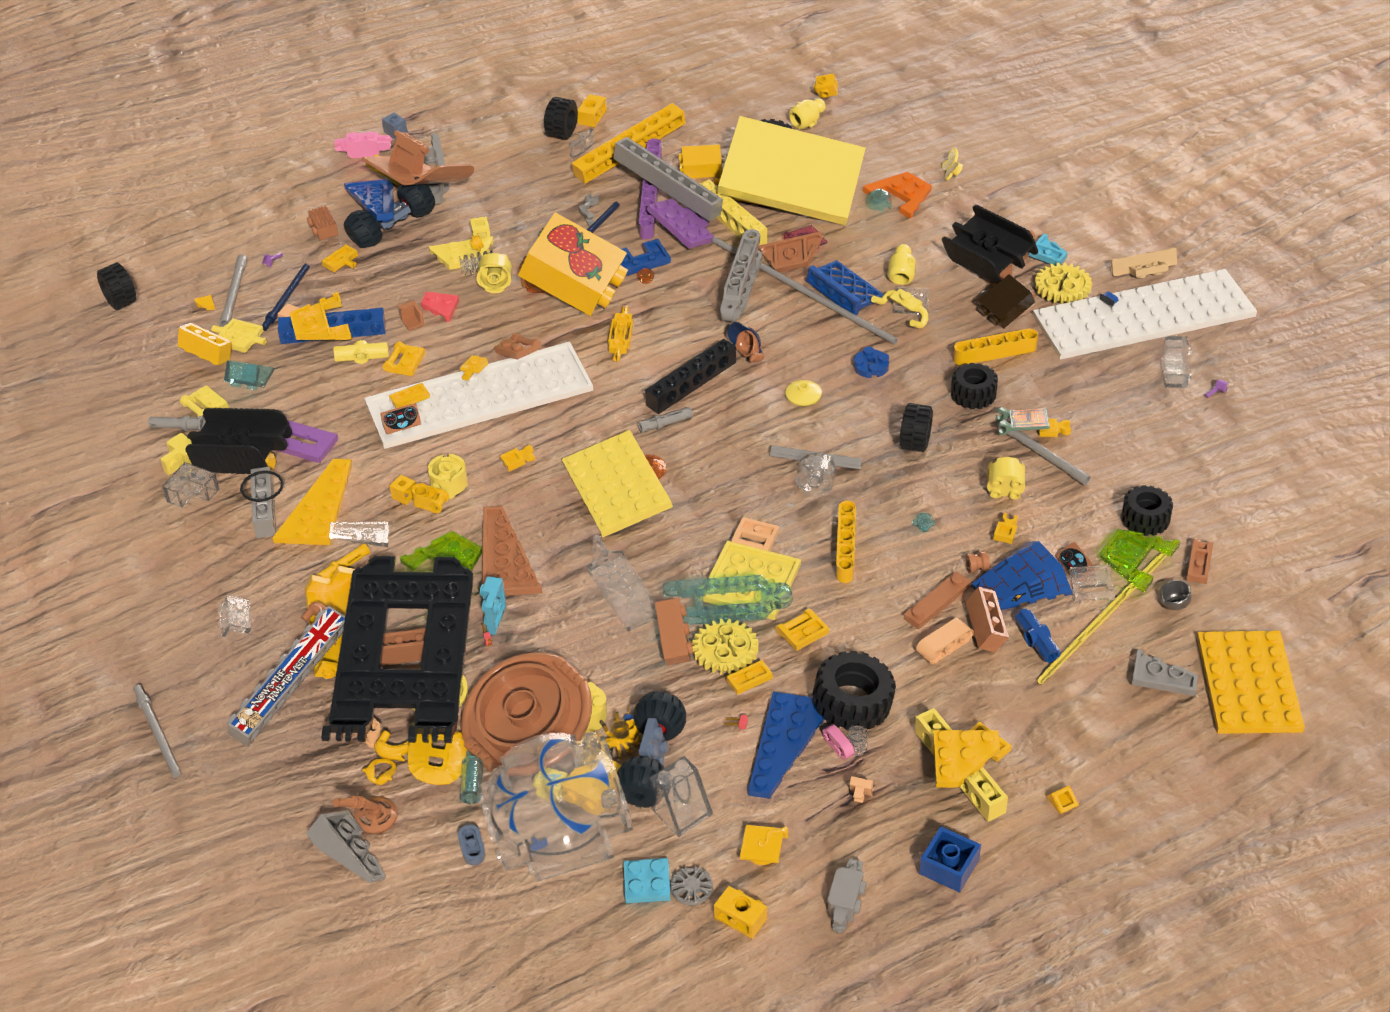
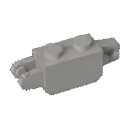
(845, 894)

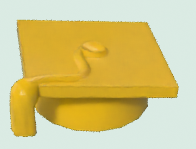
(762, 844)

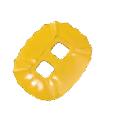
(452, 760)

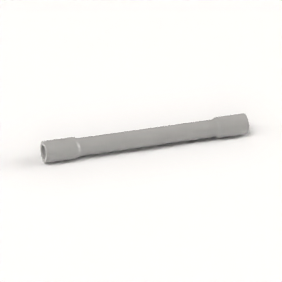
(230, 301)
(1074, 472)

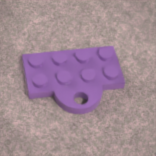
(682, 222)

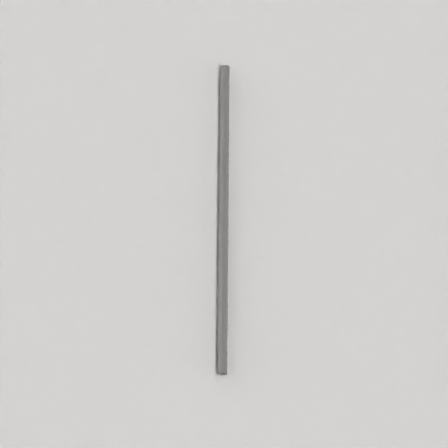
(813, 295)

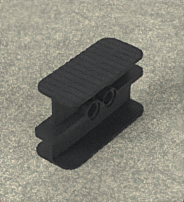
(989, 244)
(237, 439)

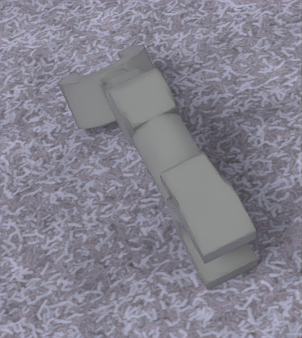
(589, 201)

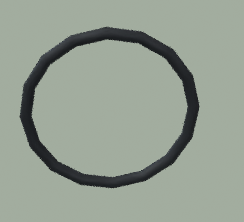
(261, 472)

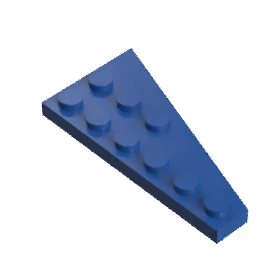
(375, 197)
(786, 733)

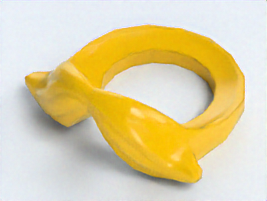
(383, 778)

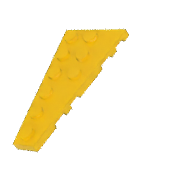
(318, 508)

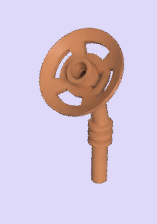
(373, 813)

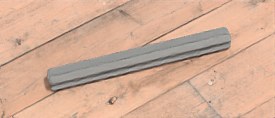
(797, 454)

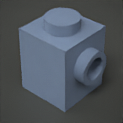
(392, 123)

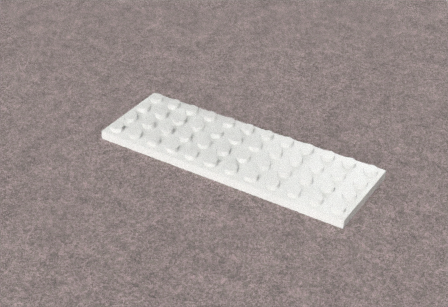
(1144, 314)
(494, 392)

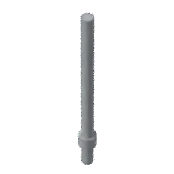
(144, 703)

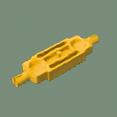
(621, 323)

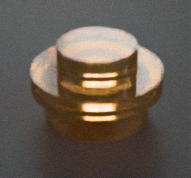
(645, 276)

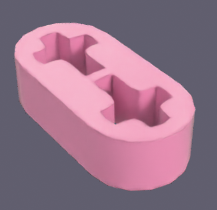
(838, 742)

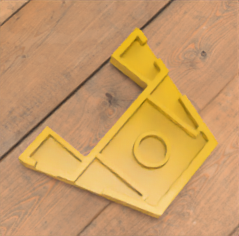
(312, 324)

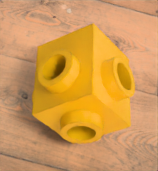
(826, 86)

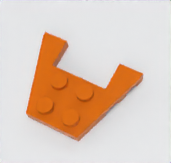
(906, 187)

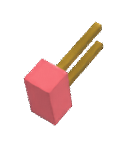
(742, 723)

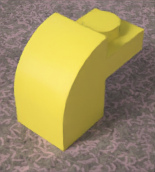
(176, 455)

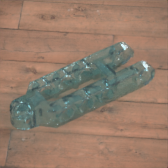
(773, 597)

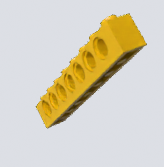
(602, 158)

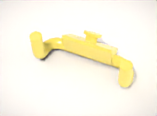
(906, 300)

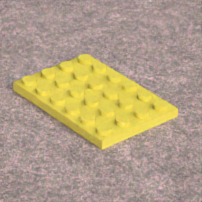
(616, 483)

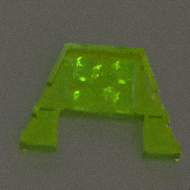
(445, 546)
(1129, 549)

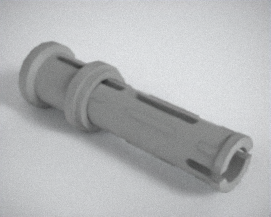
(185, 423)

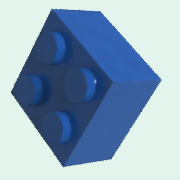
(950, 859)

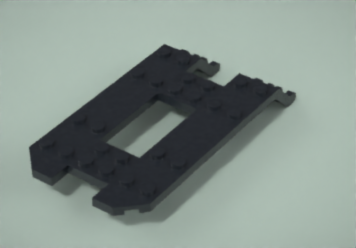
(431, 690)

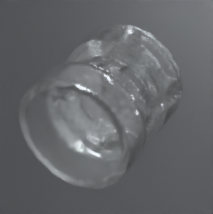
(858, 738)

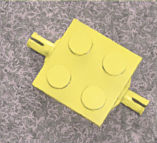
(241, 334)

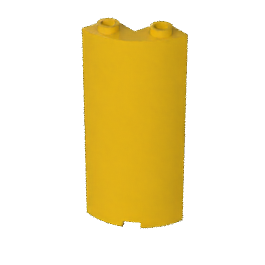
(335, 594)

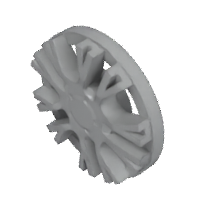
(691, 886)

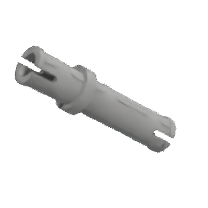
(658, 422)

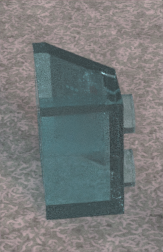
(247, 374)

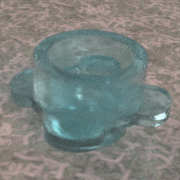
(924, 522)

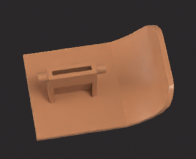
(408, 162)

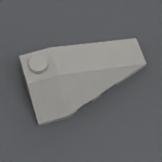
(341, 839)

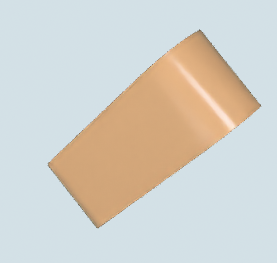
(944, 640)

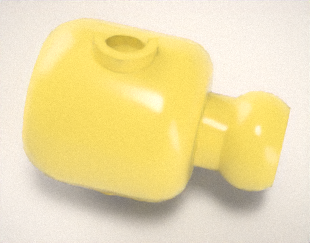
(806, 113)
(901, 266)

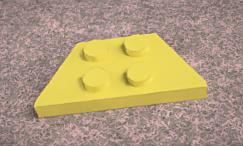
(449, 252)

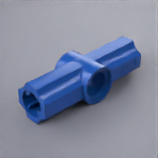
(1037, 635)

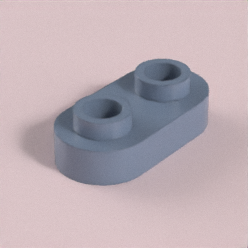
(472, 846)

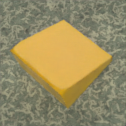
(1063, 799)

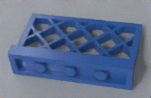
(841, 293)

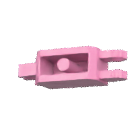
(363, 144)

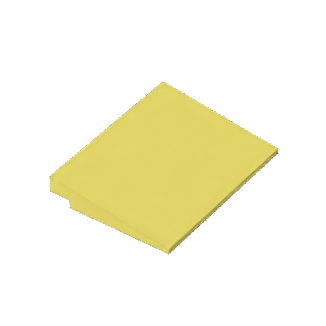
(791, 170)

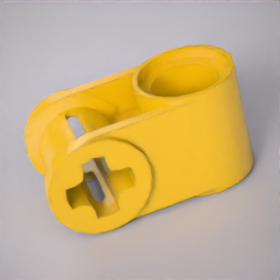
(427, 497)

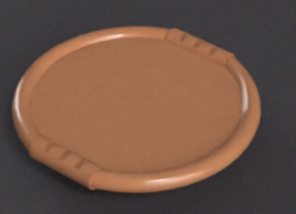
(523, 700)

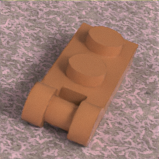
(1199, 561)

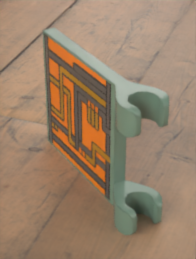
(1022, 420)

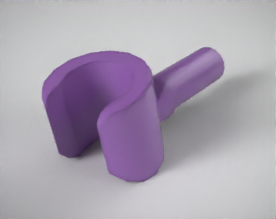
(268, 259)
(1220, 385)

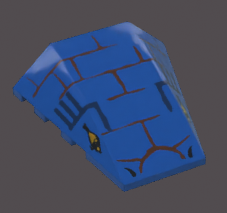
(1025, 577)

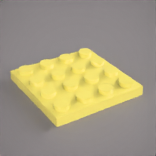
(747, 561)

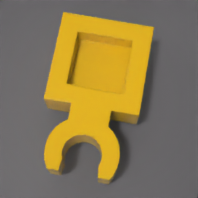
(1056, 427)
(1006, 529)

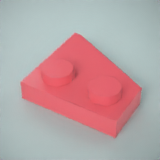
(440, 304)

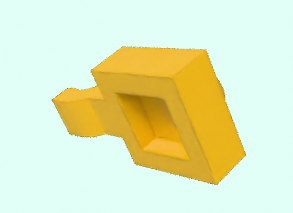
(473, 365)
(515, 458)

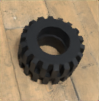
(560, 118)
(116, 286)
(974, 385)
(916, 427)
(1147, 510)

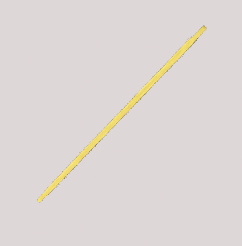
(1097, 622)

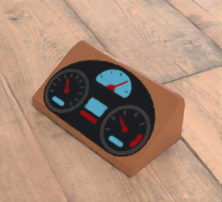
(400, 418)
(1073, 557)

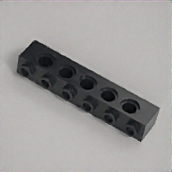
(690, 376)

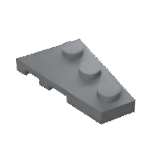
(1157, 675)

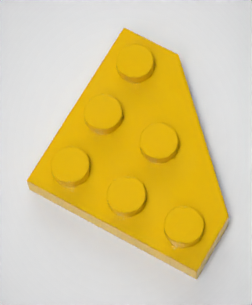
(962, 754)

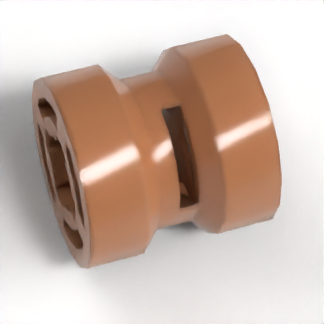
(975, 562)

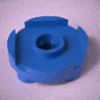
(878, 360)

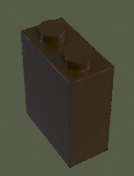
(1005, 301)

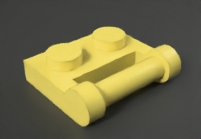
(206, 398)

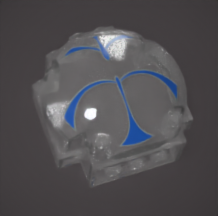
(555, 804)

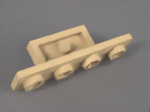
(1145, 263)

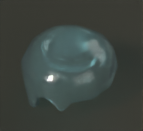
(879, 199)

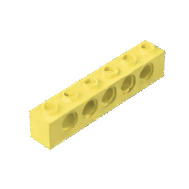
(735, 216)
(980, 787)

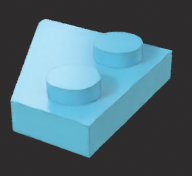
(1049, 251)

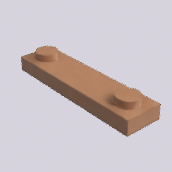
(937, 600)

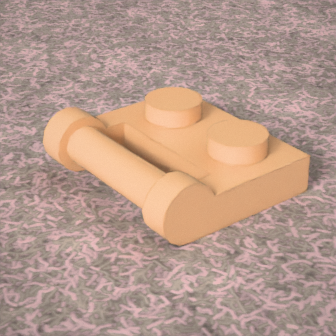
(756, 531)

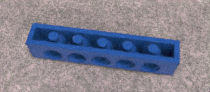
(360, 323)

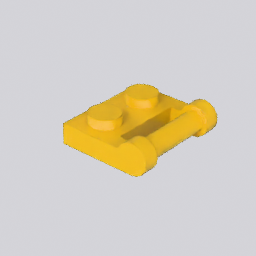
(409, 361)
(804, 633)

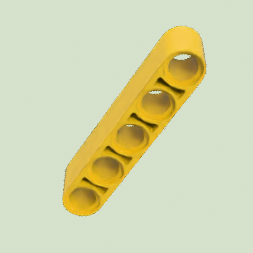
(995, 346)
(845, 542)

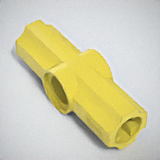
(361, 352)

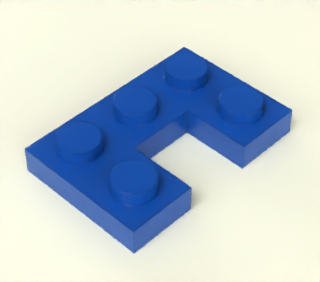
(654, 256)

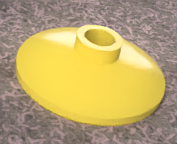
(803, 392)

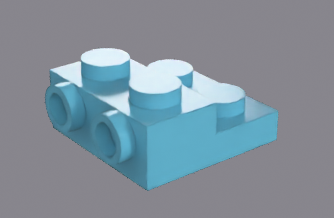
(493, 602)

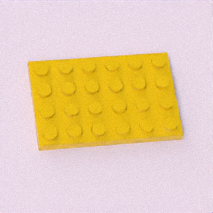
(1249, 682)

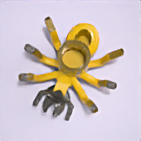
(622, 733)

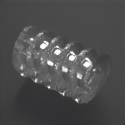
(471, 264)

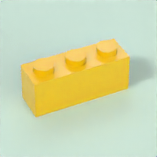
(204, 344)

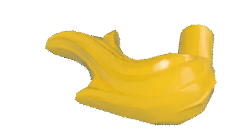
(388, 751)

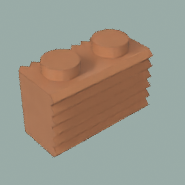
(322, 223)

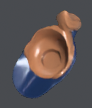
(746, 341)

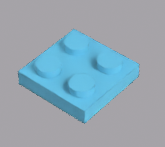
(647, 880)

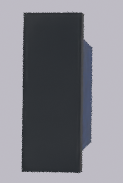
(1109, 298)

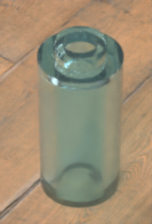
(471, 779)

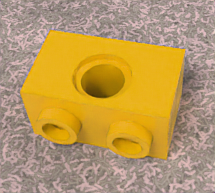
(592, 110)
(748, 921)

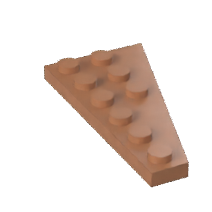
(505, 556)

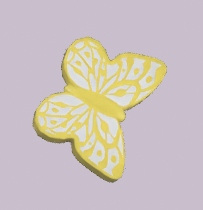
(951, 165)

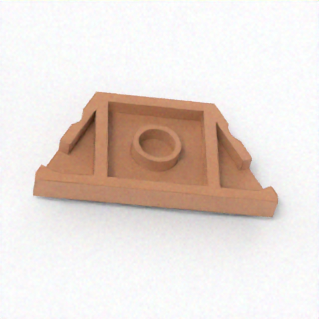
(792, 252)

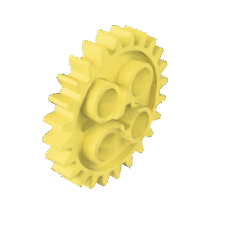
(1051, 279)
(725, 646)

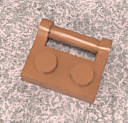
(517, 346)

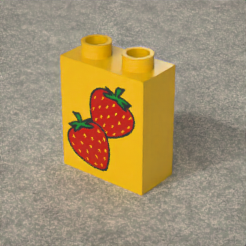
(574, 265)

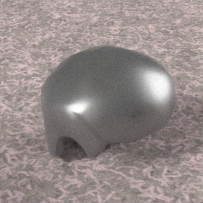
(1176, 595)

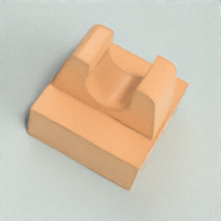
(861, 788)

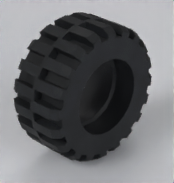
(857, 671)

